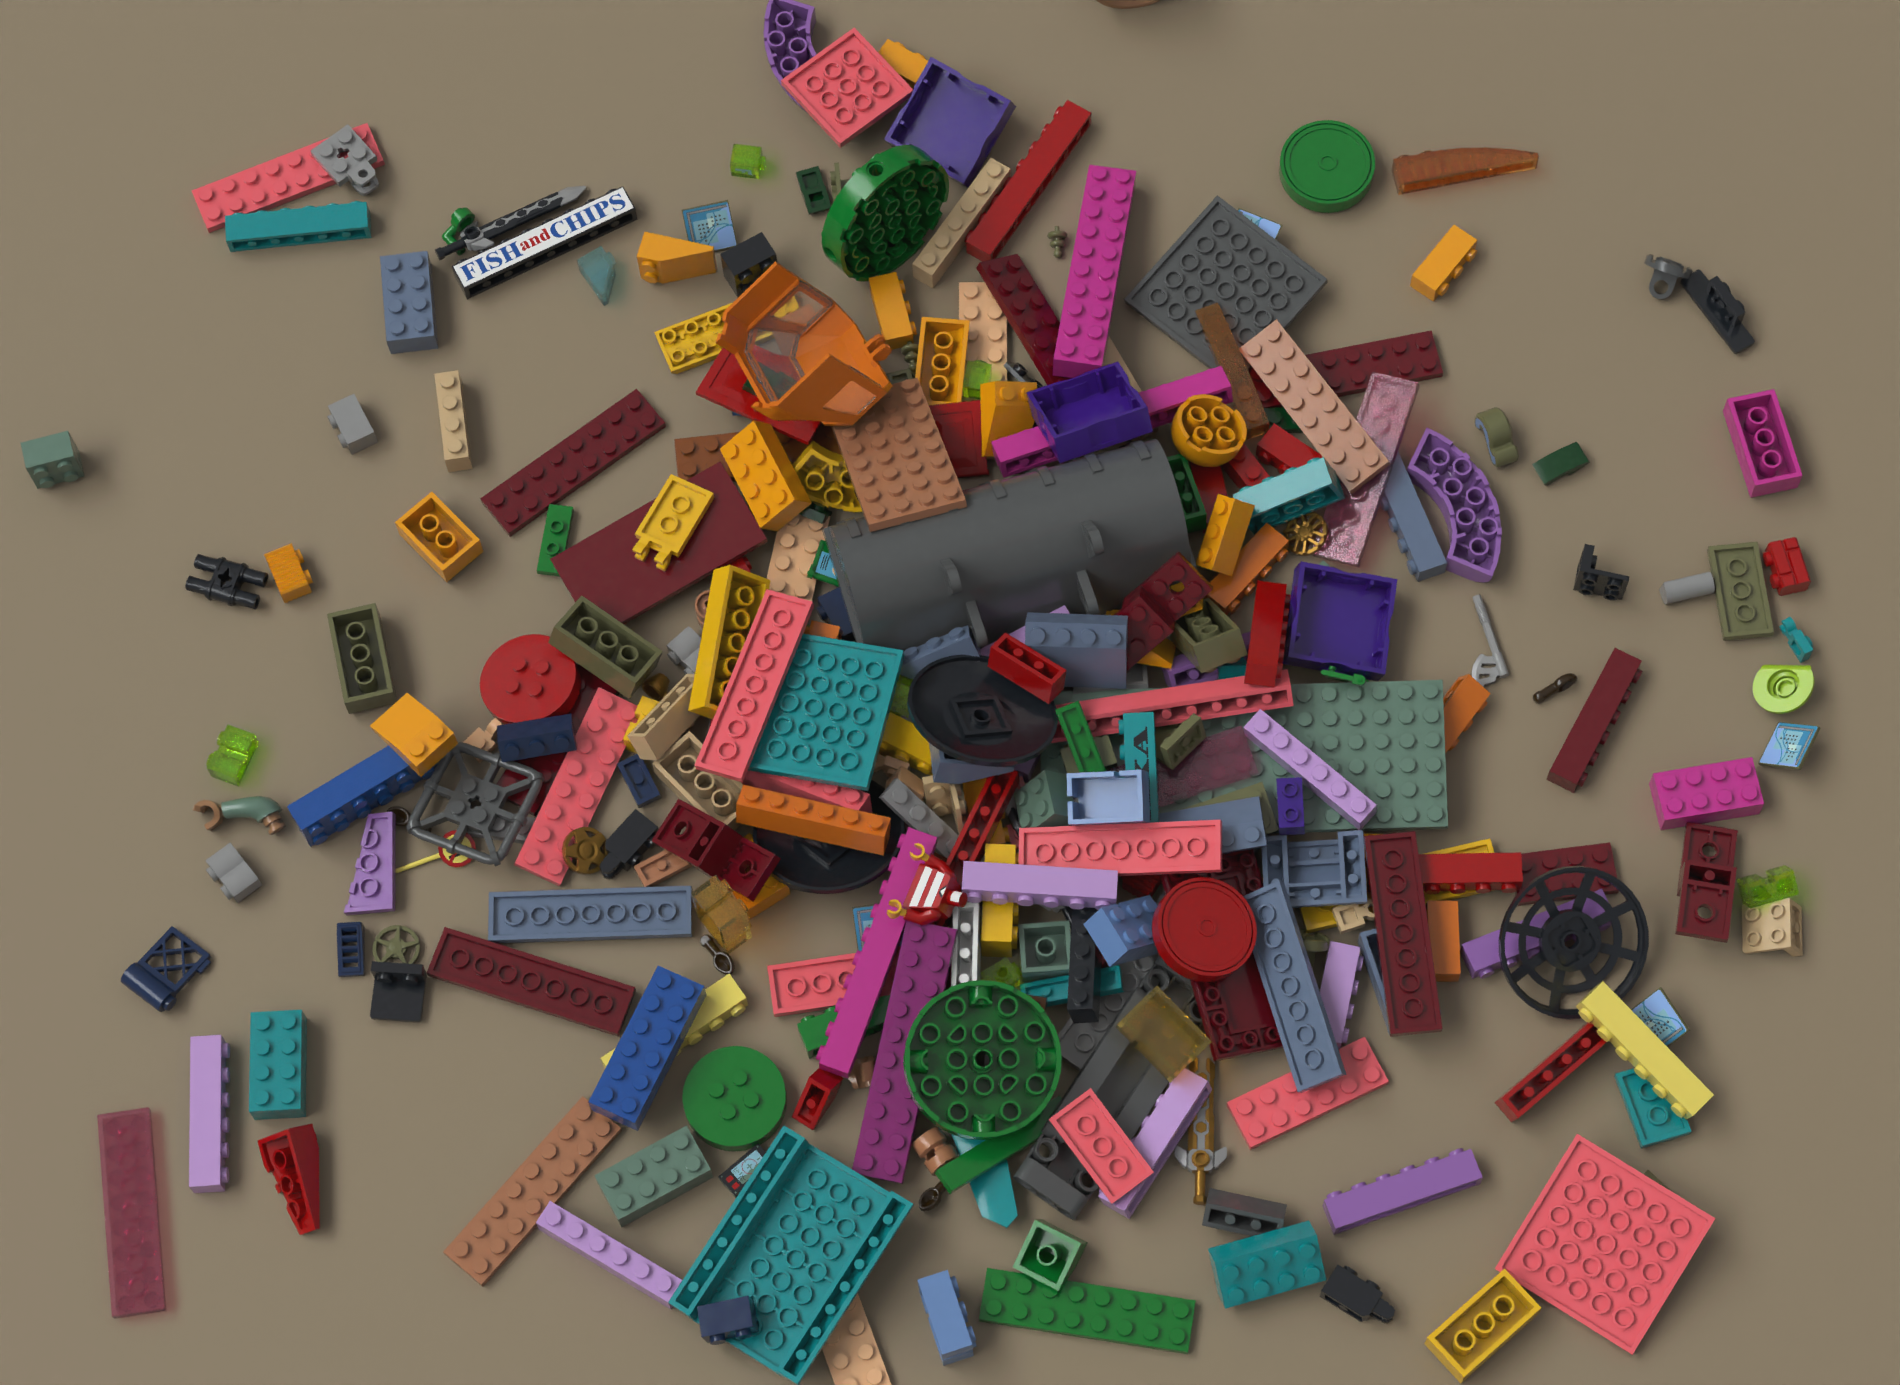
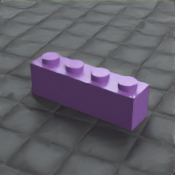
(1185, 673)

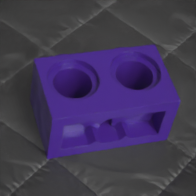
(1290, 806)

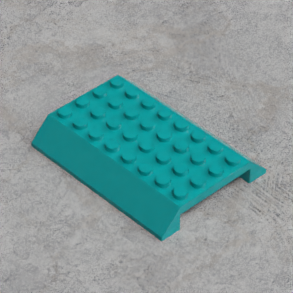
(798, 1248)

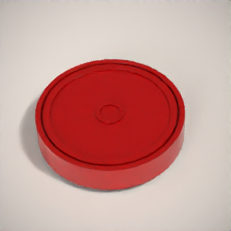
(529, 680)
(1204, 929)

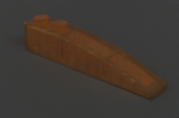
(1457, 166)
(1229, 357)

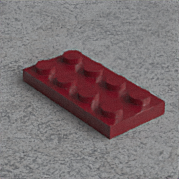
(1537, 863)

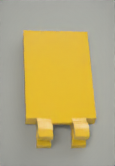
(671, 520)

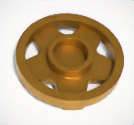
(584, 850)

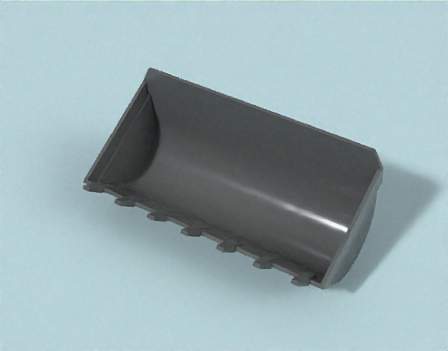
(1020, 546)

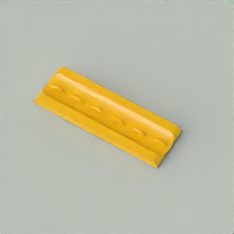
(692, 340)

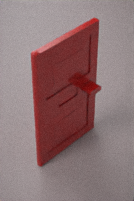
(724, 387)
(961, 434)

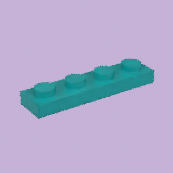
(1057, 988)

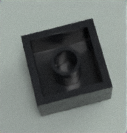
(747, 262)

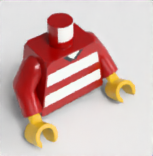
(931, 893)

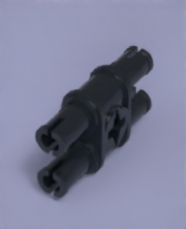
(230, 591)

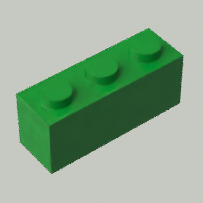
(1190, 498)

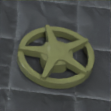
(396, 947)

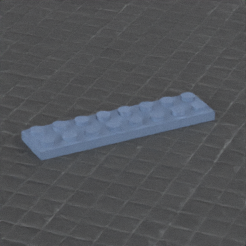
(590, 914)
(1293, 990)

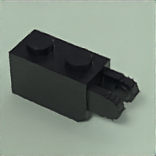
(628, 844)
(1356, 1296)

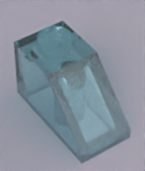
(599, 272)

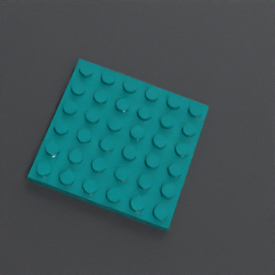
(830, 713)

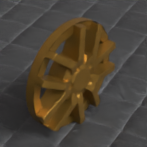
(1306, 534)

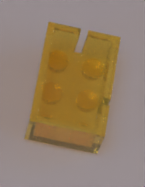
(722, 913)
(1163, 1034)

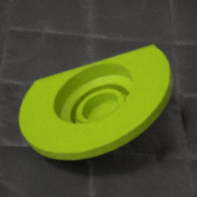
(1783, 687)

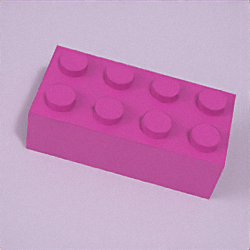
(1762, 443)
(1706, 793)

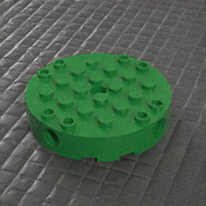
(884, 206)
(973, 1098)

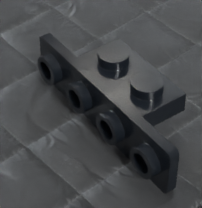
(1720, 309)

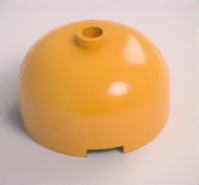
(1208, 431)

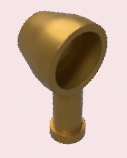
(656, 686)

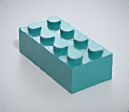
(1291, 494)
(278, 1064)
(1267, 1264)

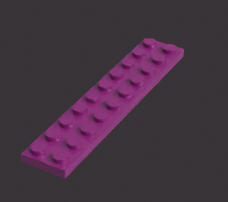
(890, 1109)

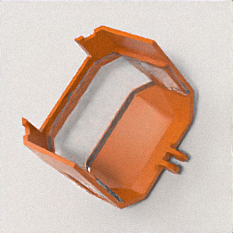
(803, 352)

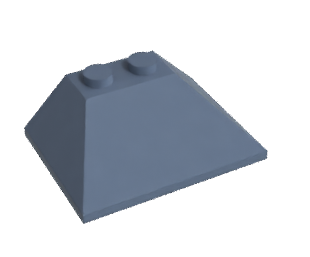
(1318, 870)

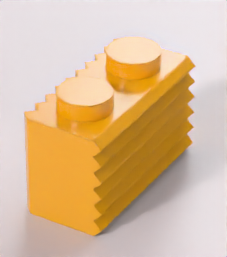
(288, 573)

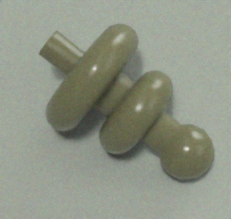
(1057, 242)
(910, 352)

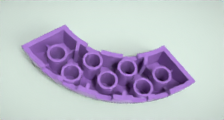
(788, 37)
(1465, 503)

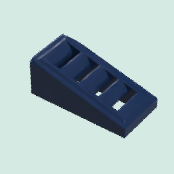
(348, 928)

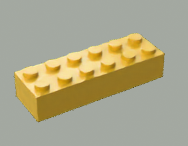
(728, 619)

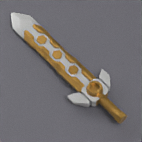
(1201, 1132)

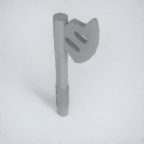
(1496, 658)

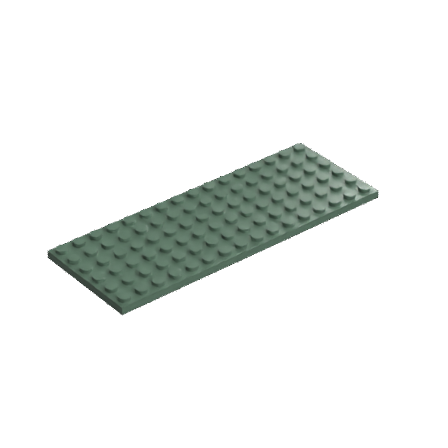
(1374, 734)

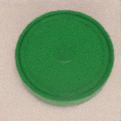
(1327, 166)
(734, 1098)

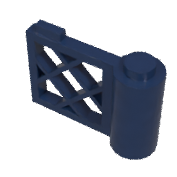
(155, 987)

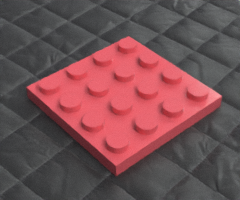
(847, 87)

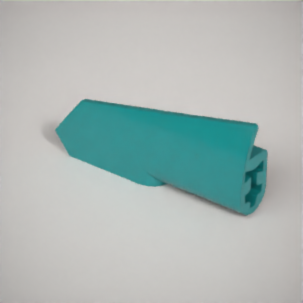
(992, 1189)

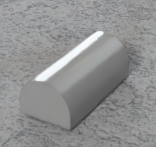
(1687, 588)

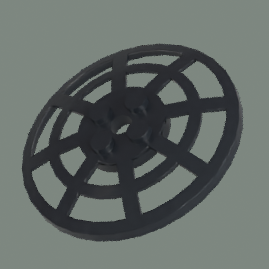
(1587, 941)

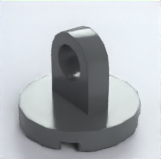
(1668, 271)

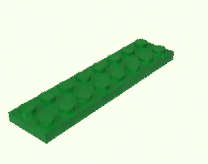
(1088, 1311)

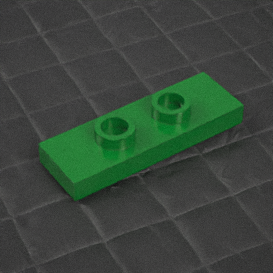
(554, 537)

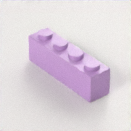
(1339, 985)

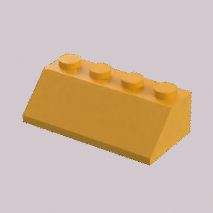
(942, 359)

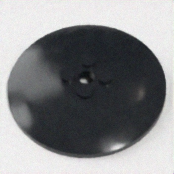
(961, 687)
(827, 867)

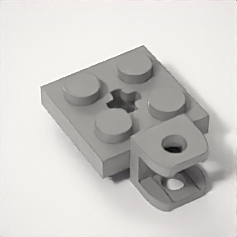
(355, 168)

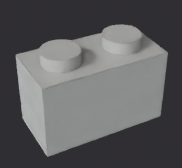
(352, 424)

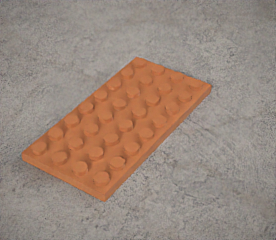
(899, 460)

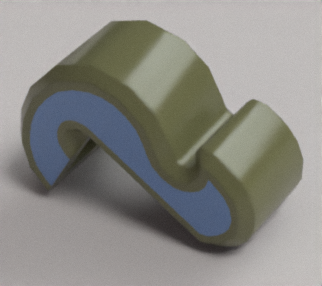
(1497, 436)

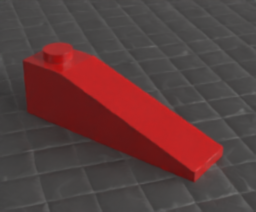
(295, 1165)

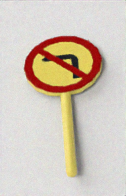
(454, 860)

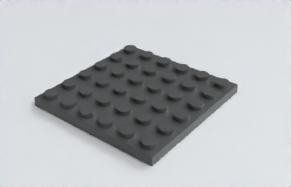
(1229, 263)

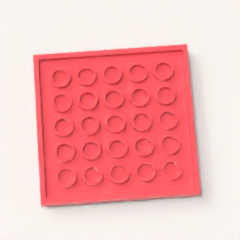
(1605, 1243)

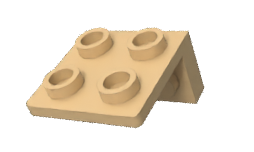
(944, 800)
(1773, 928)

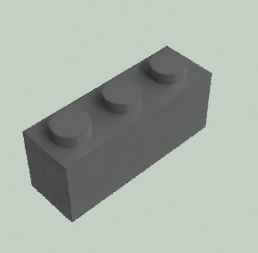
(1242, 1213)

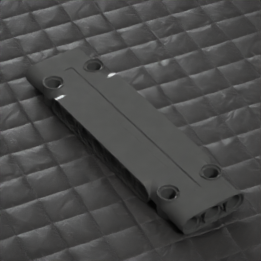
(1124, 1085)

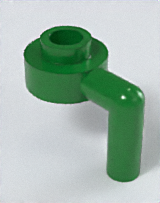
(460, 219)

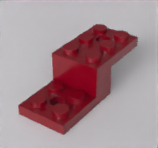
(1156, 607)
(716, 849)
(1706, 882)

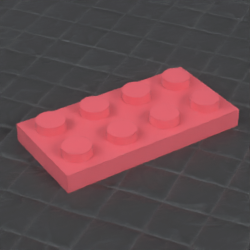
(1101, 1146)

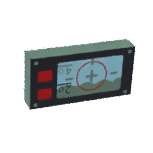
(738, 1174)

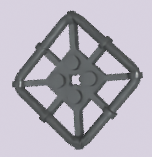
(480, 818)

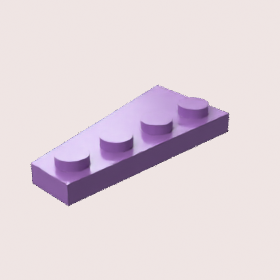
(375, 868)

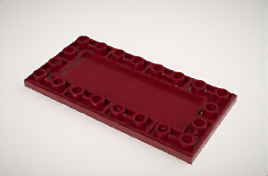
(625, 587)
(1237, 1007)

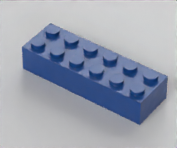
(353, 795)
(647, 1048)

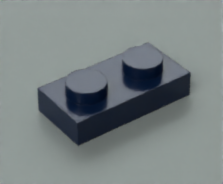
(638, 780)

